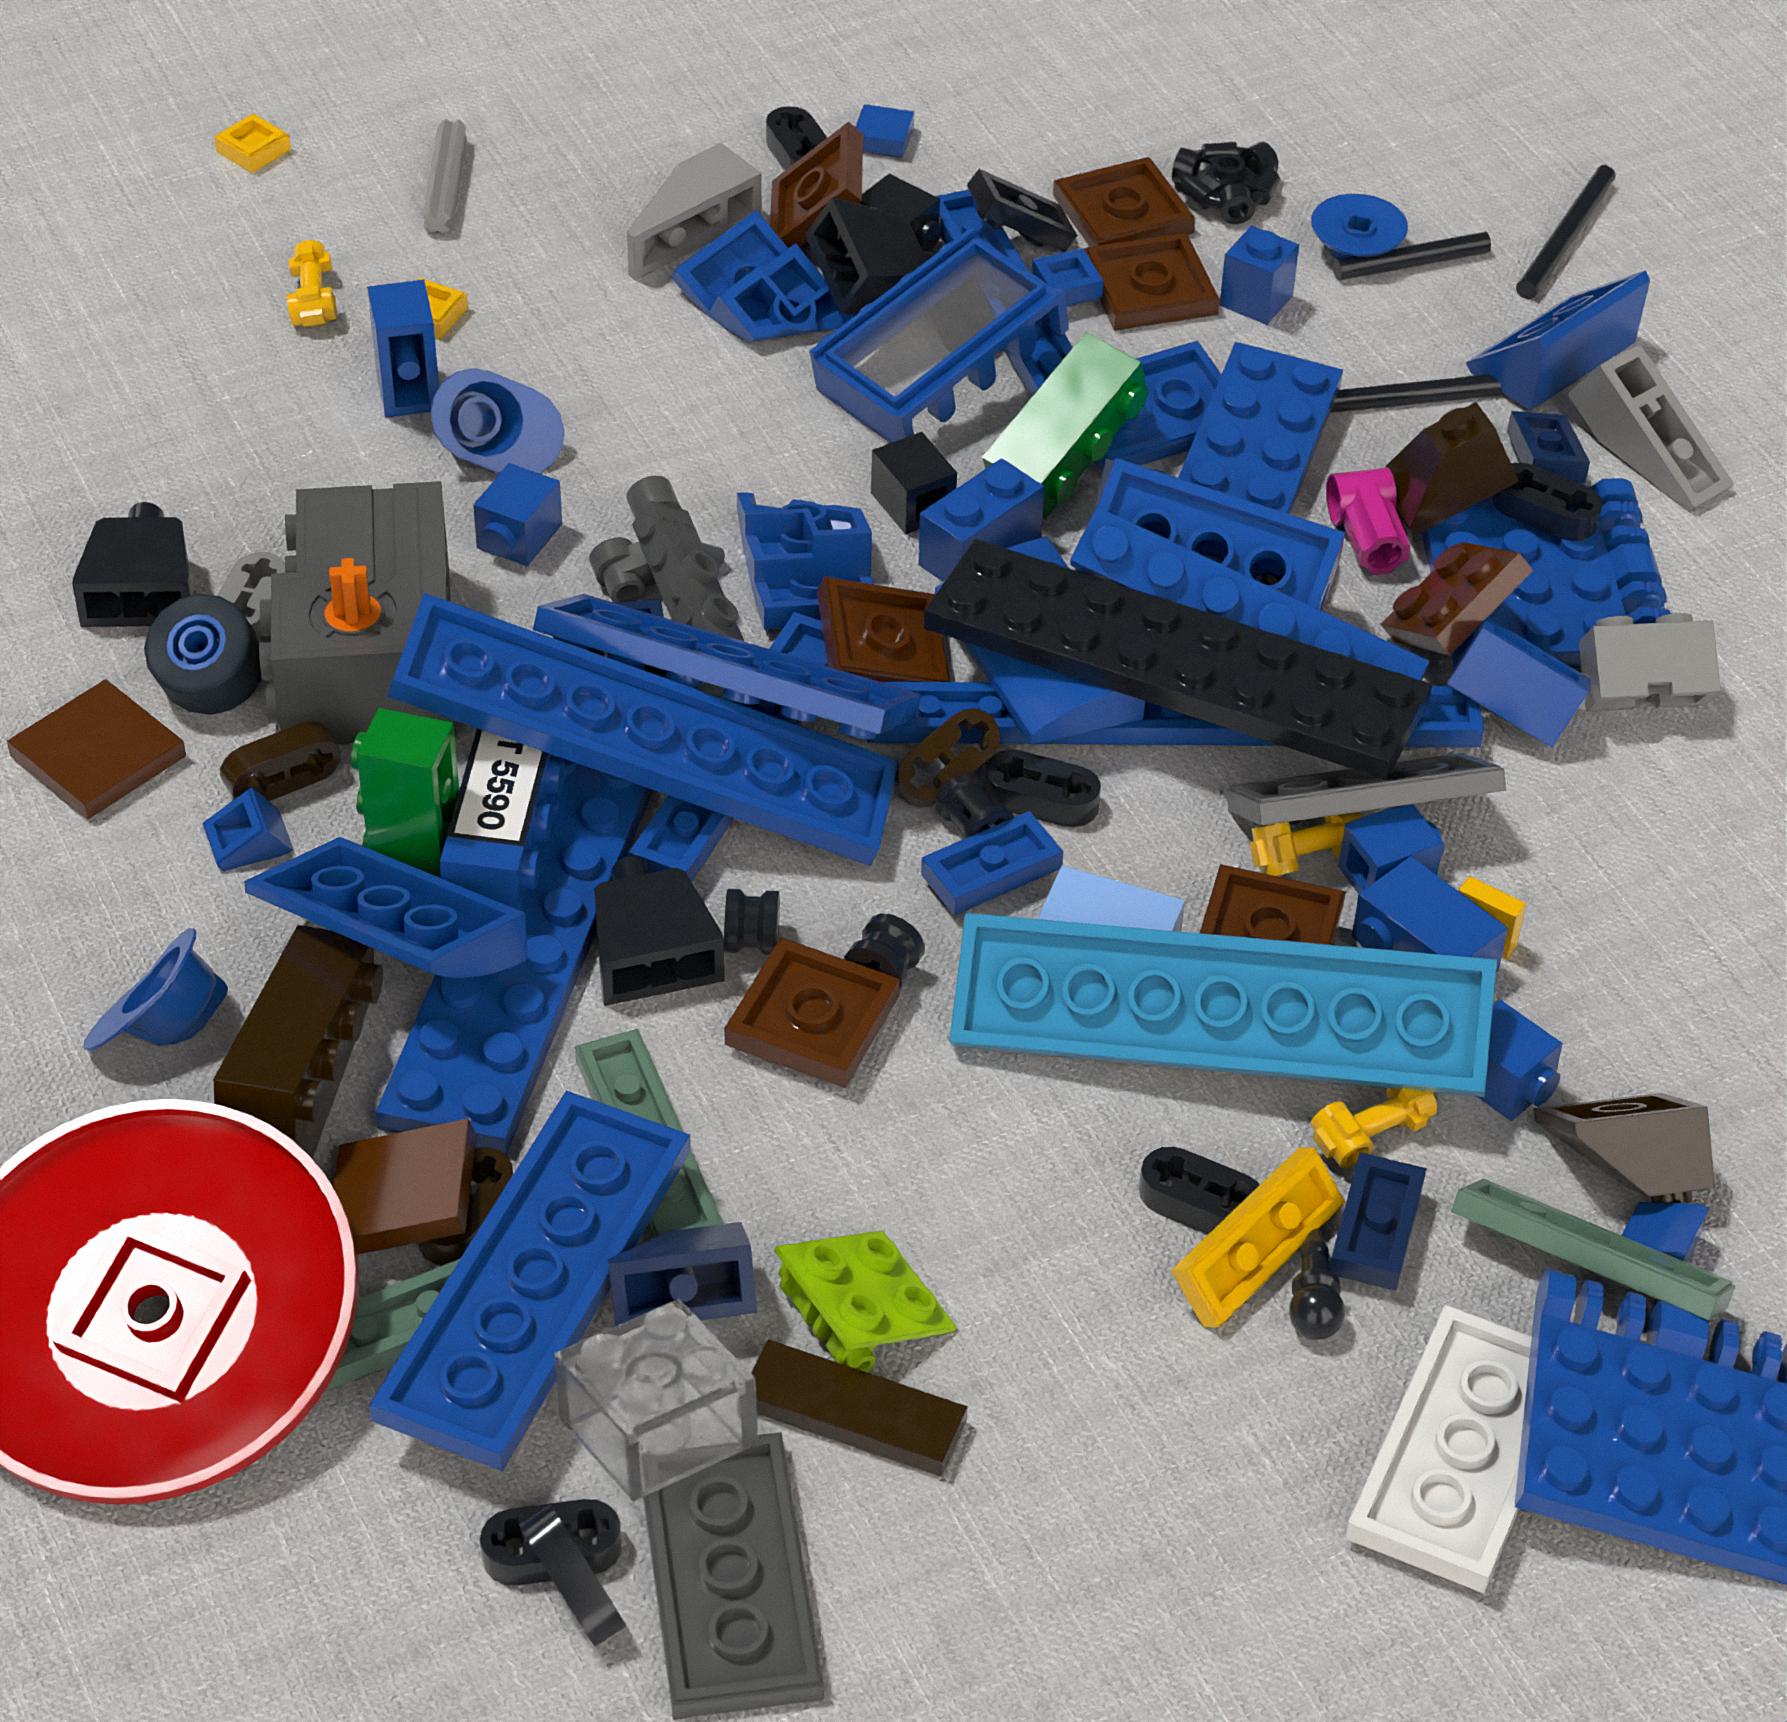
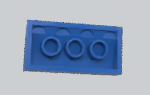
(1046, 701)
(396, 910)

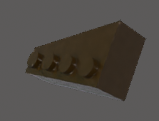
(301, 1034)

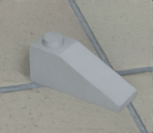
(693, 209)
(1649, 429)

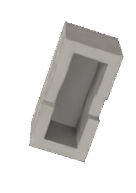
(1657, 659)

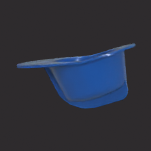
(496, 421)
(167, 1002)

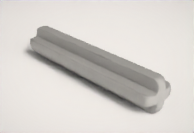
(445, 176)

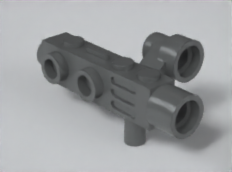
(667, 556)

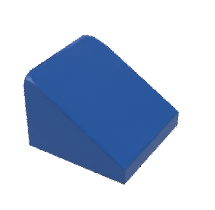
(247, 832)
(1667, 1227)

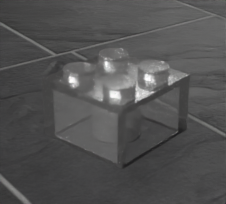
(656, 1399)

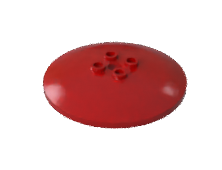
(180, 1209)

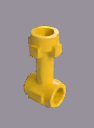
(311, 303)
(1277, 847)
(1346, 1135)

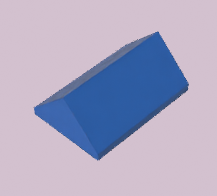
(1566, 341)

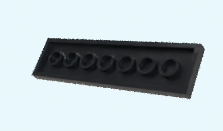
(1180, 658)

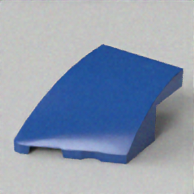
(759, 285)
(795, 548)

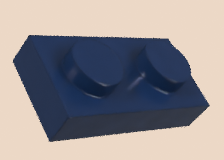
(1548, 444)
(1377, 1221)

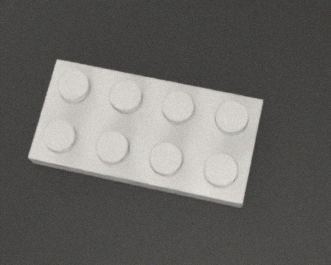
(1451, 1455)

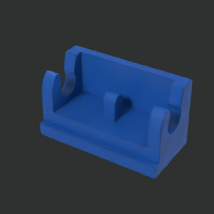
(1519, 682)

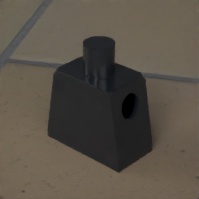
(862, 252)
(131, 569)
(654, 933)

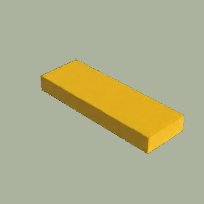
(1258, 1237)

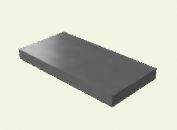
(1357, 791)
(733, 1587)

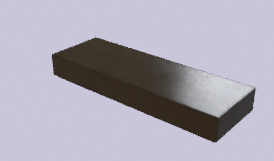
(857, 1407)

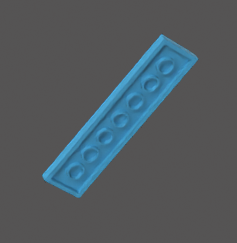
(1225, 1004)

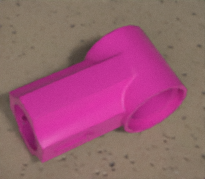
(1367, 508)

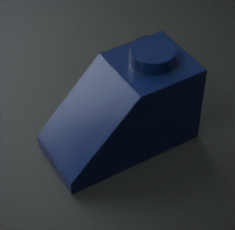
(699, 1265)

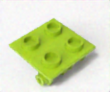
(859, 1295)

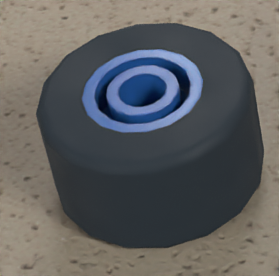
(204, 654)

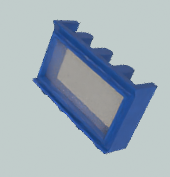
(932, 334)

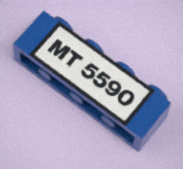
(501, 818)

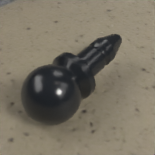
(1316, 1300)

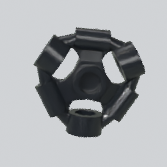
(1235, 176)

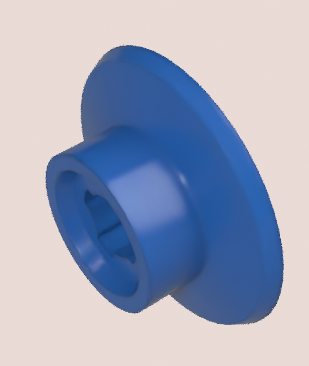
(1358, 225)

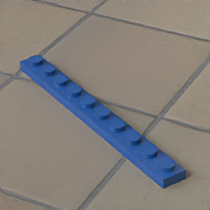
(1447, 721)

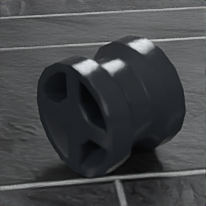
(751, 921)
(888, 946)

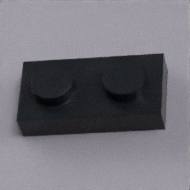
(1030, 214)

